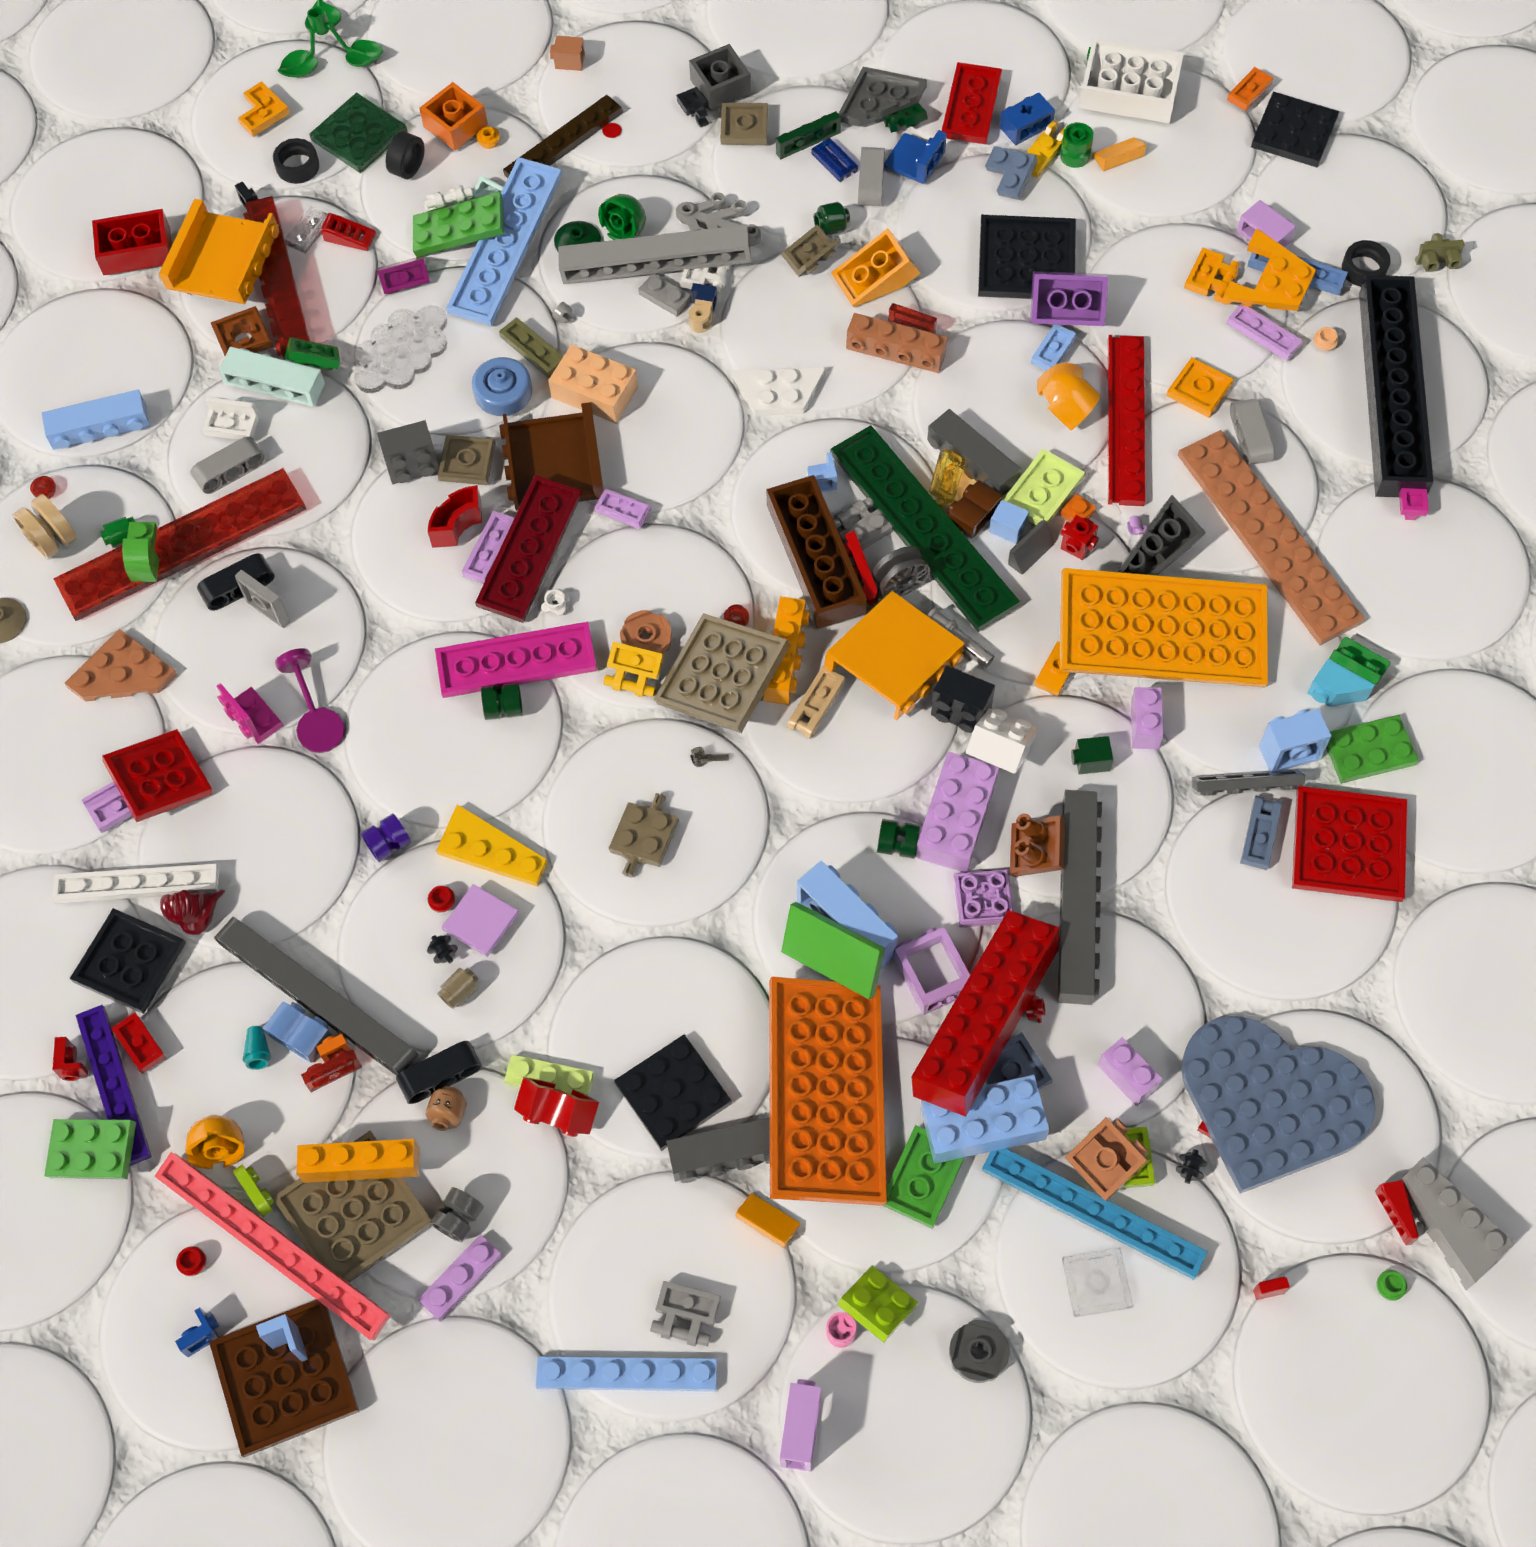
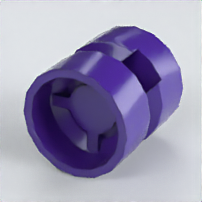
(385, 837)

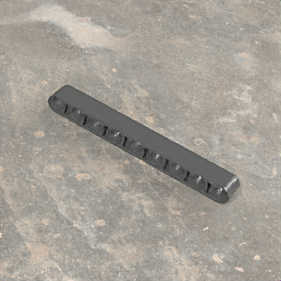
(316, 996)

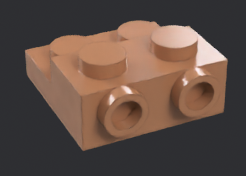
(1108, 1157)

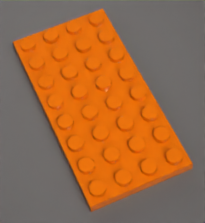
(825, 1093)

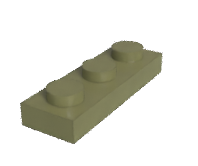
(531, 346)

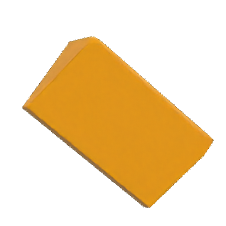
(1119, 153)
(767, 1220)

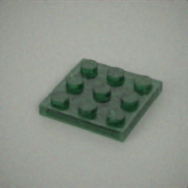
(357, 132)

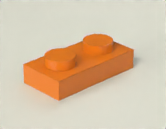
(1250, 88)

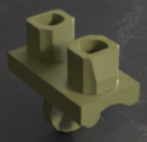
(1438, 251)

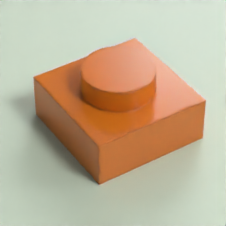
(1079, 507)
(331, 1046)

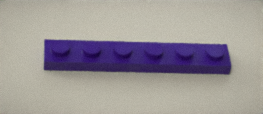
(111, 1075)

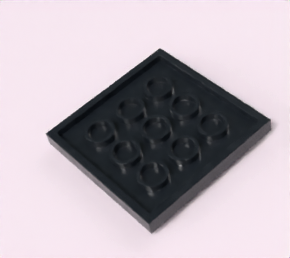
(1018, 246)

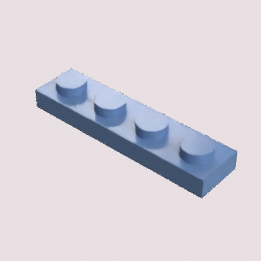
(1325, 278)

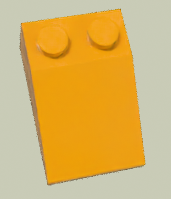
(876, 270)

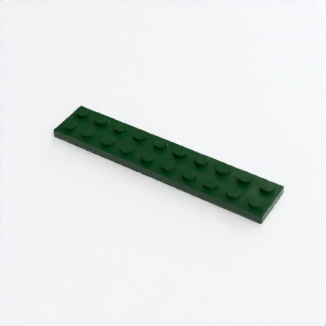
(924, 525)

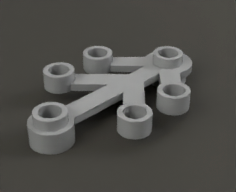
(690, 213)

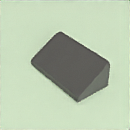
(1031, 547)

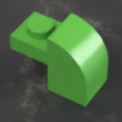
(139, 554)

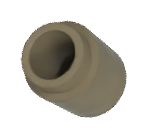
(458, 987)

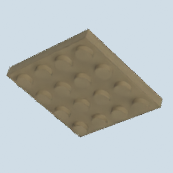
(722, 672)
(352, 1221)

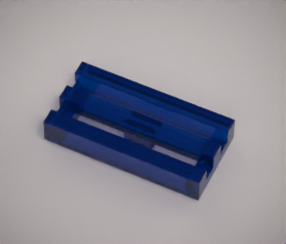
(831, 162)

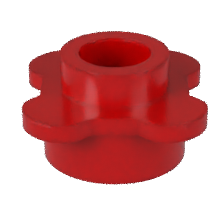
(1036, 1009)

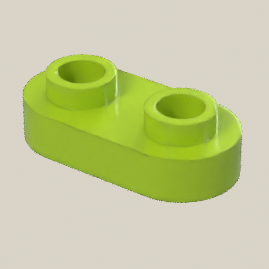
(248, 1179)

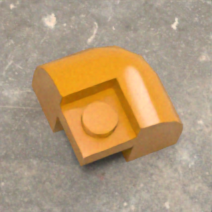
(1068, 393)

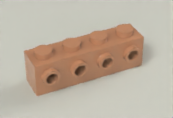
(896, 342)

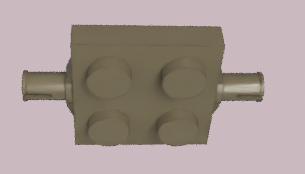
(643, 834)

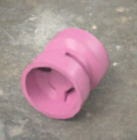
(840, 1324)

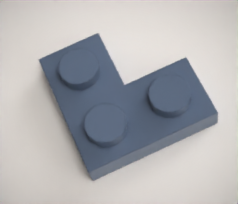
(1016, 170)

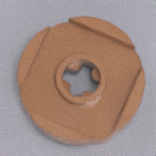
(651, 623)

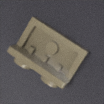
(808, 250)

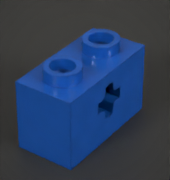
(1026, 118)

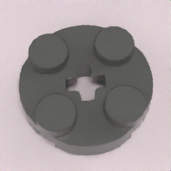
(994, 1343)

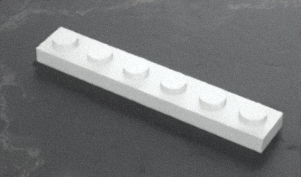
(134, 883)

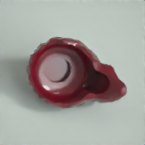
(189, 910)

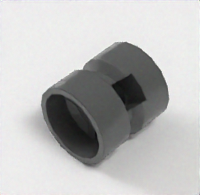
(455, 1216)

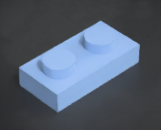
(1053, 347)

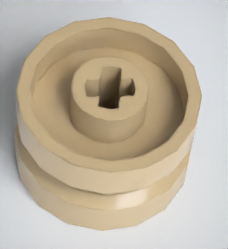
(47, 524)

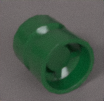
(501, 701)
(889, 835)

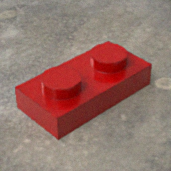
(138, 1042)

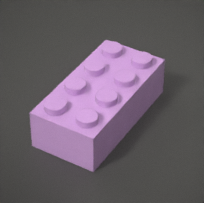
(957, 812)

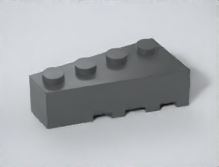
(1163, 541)

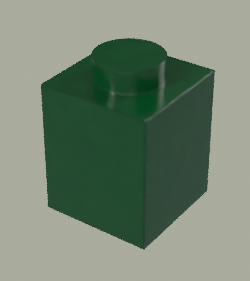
(1092, 755)

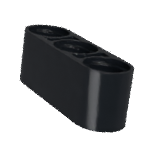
(222, 588)
(438, 1071)

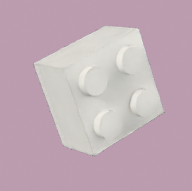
(1002, 740)

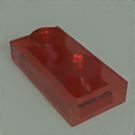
(332, 1070)

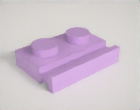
(107, 807)

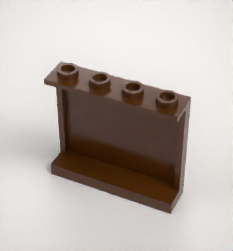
(555, 449)

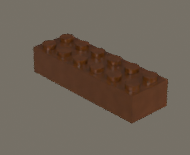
(816, 552)

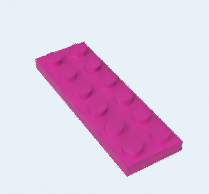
(515, 659)

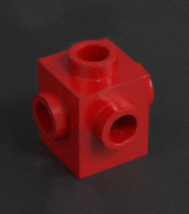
(1079, 537)

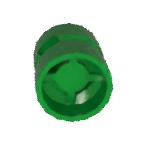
(1076, 145)

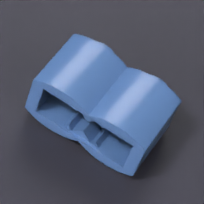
(296, 1030)

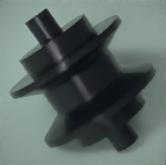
(442, 949)
(1191, 1167)

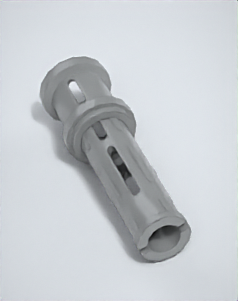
(971, 647)

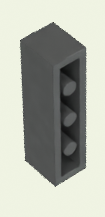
(981, 457)
(720, 1150)

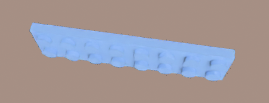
(499, 257)

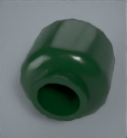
(832, 218)

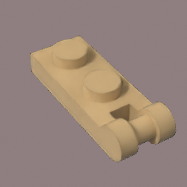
(816, 702)

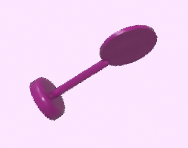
(319, 728)

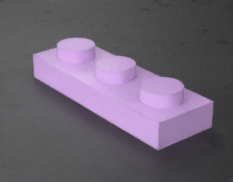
(1264, 332)
(487, 547)
(460, 1278)

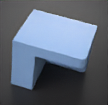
(825, 474)
(1008, 521)

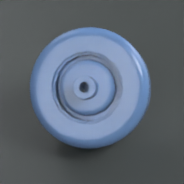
(502, 386)

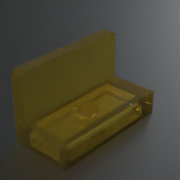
(946, 477)

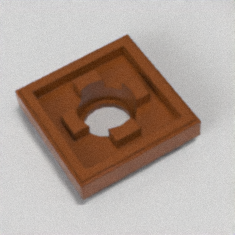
(245, 321)

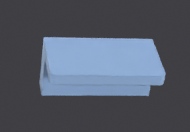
(280, 1332)

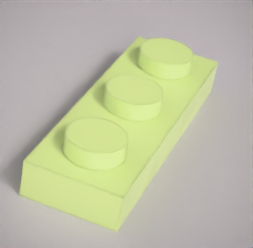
(563, 1076)

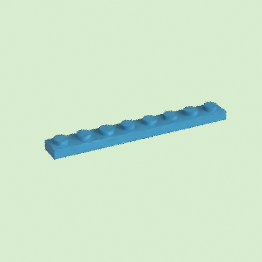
(1095, 1212)

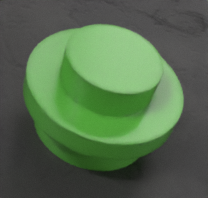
(1391, 1285)

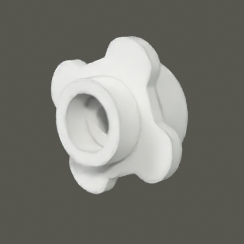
(552, 596)

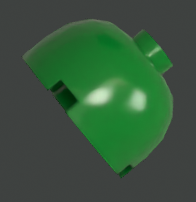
(622, 216)

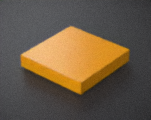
(1200, 387)

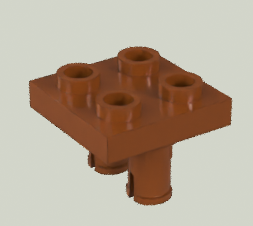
(1037, 845)

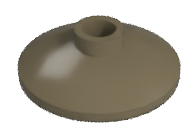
(11, 619)

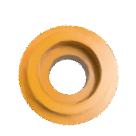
(488, 137)

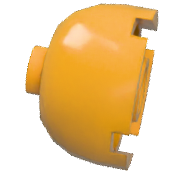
(214, 1141)

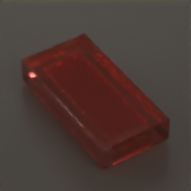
(911, 318)

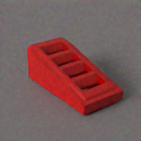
(335, 224)
(1397, 1206)

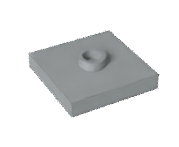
(262, 599)

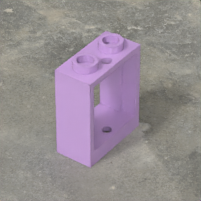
(943, 995)
(800, 1425)

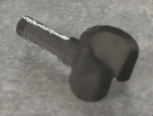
(699, 757)

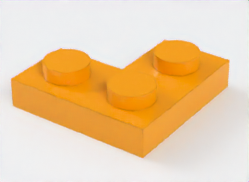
(266, 111)

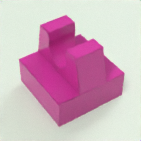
(1413, 503)

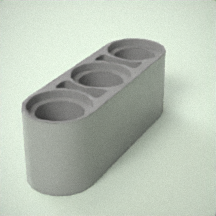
(871, 176)
(1251, 431)
(228, 465)

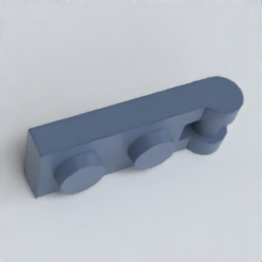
(1261, 833)

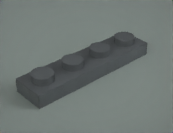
(1258, 781)

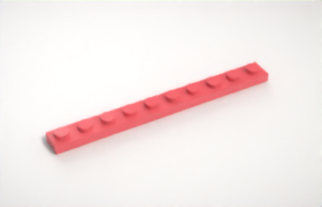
(273, 1246)

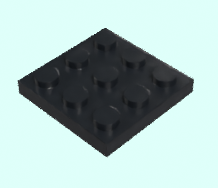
(1295, 129)
(128, 960)
(673, 1092)

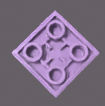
(982, 897)
(480, 920)

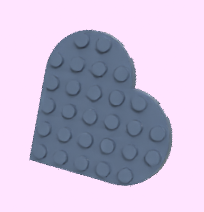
(1271, 1104)

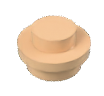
(1326, 338)

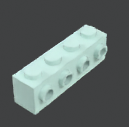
(272, 376)

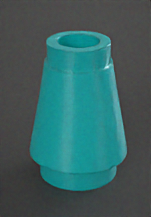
(256, 1049)

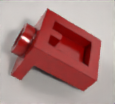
(64, 1060)

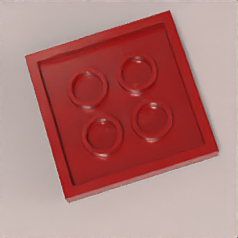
(156, 775)

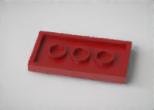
(971, 103)

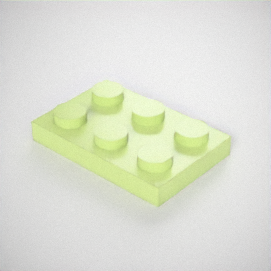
(1045, 486)

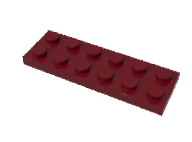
(528, 549)

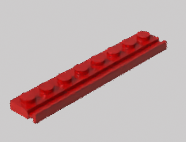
(1126, 421)

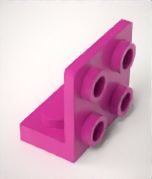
(250, 713)

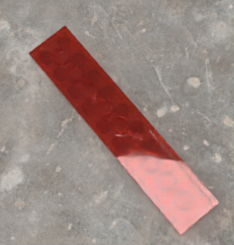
(184, 542)

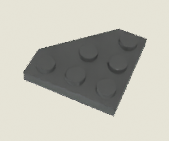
(880, 94)

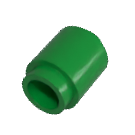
(116, 531)

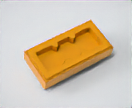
(1050, 676)

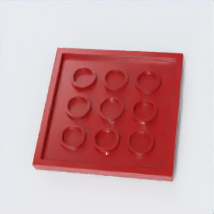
(1350, 844)

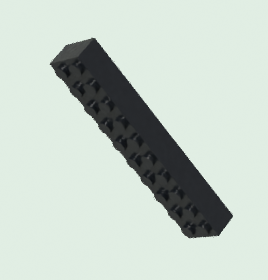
(1395, 385)

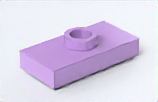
(622, 508)

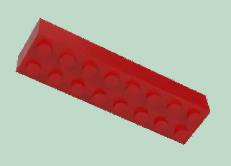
(985, 1013)

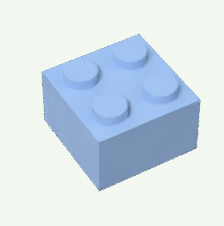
(1294, 740)

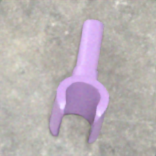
(1135, 525)

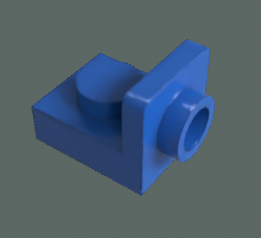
(198, 1337)

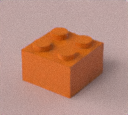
(453, 116)

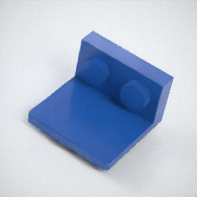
(916, 157)

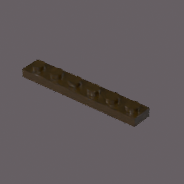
(572, 133)

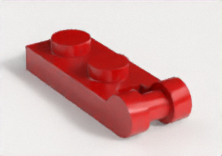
(861, 567)

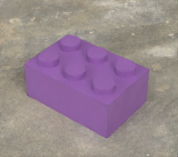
(1068, 298)

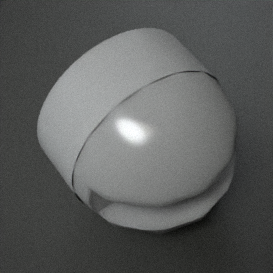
(562, 312)

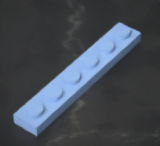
(626, 1373)

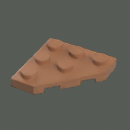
(120, 670)

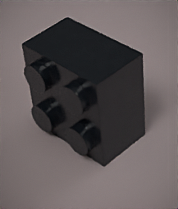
(961, 699)

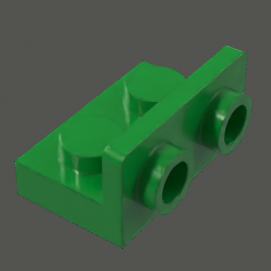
(312, 354)
(1360, 660)

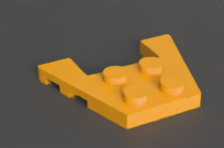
(1282, 281)

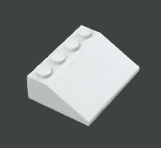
(1131, 80)

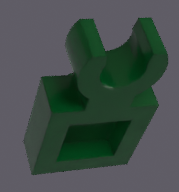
(909, 116)

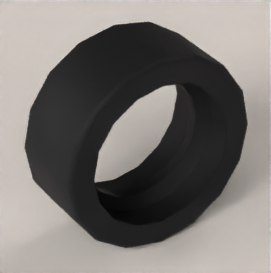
(296, 147)
(405, 155)
(1368, 249)

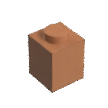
(568, 53)

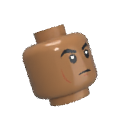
(446, 1108)

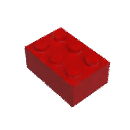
(131, 241)

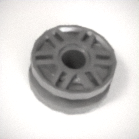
(901, 571)

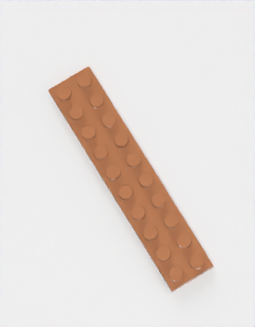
(1271, 538)

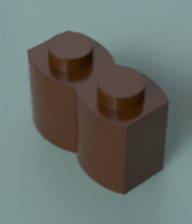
(974, 508)

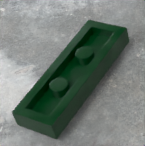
(808, 135)

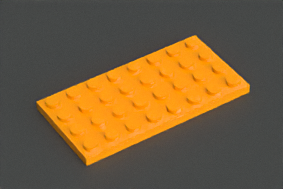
(1163, 627)

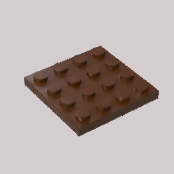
(273, 1391)

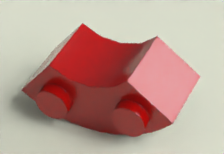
(454, 516)
(541, 1102)

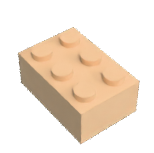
(593, 379)

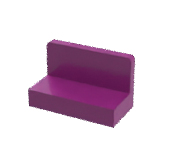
(403, 275)

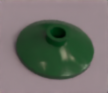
(576, 233)

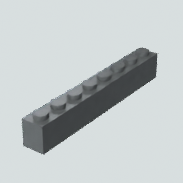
(1078, 899)

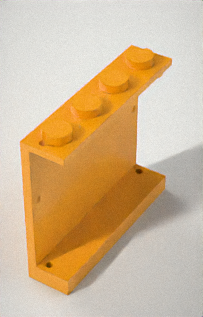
(218, 254)
(896, 652)

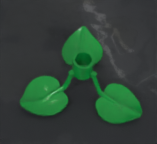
(320, 20)

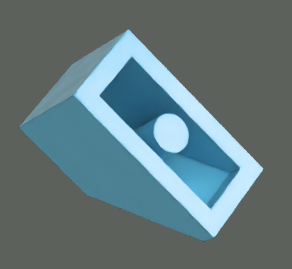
(1339, 686)

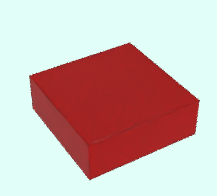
(1271, 1288)

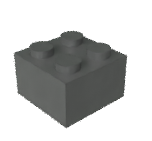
(720, 76)
(408, 452)

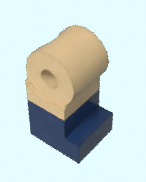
(704, 300)

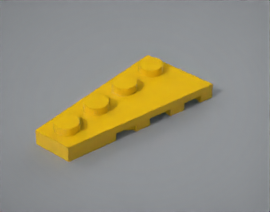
(486, 847)

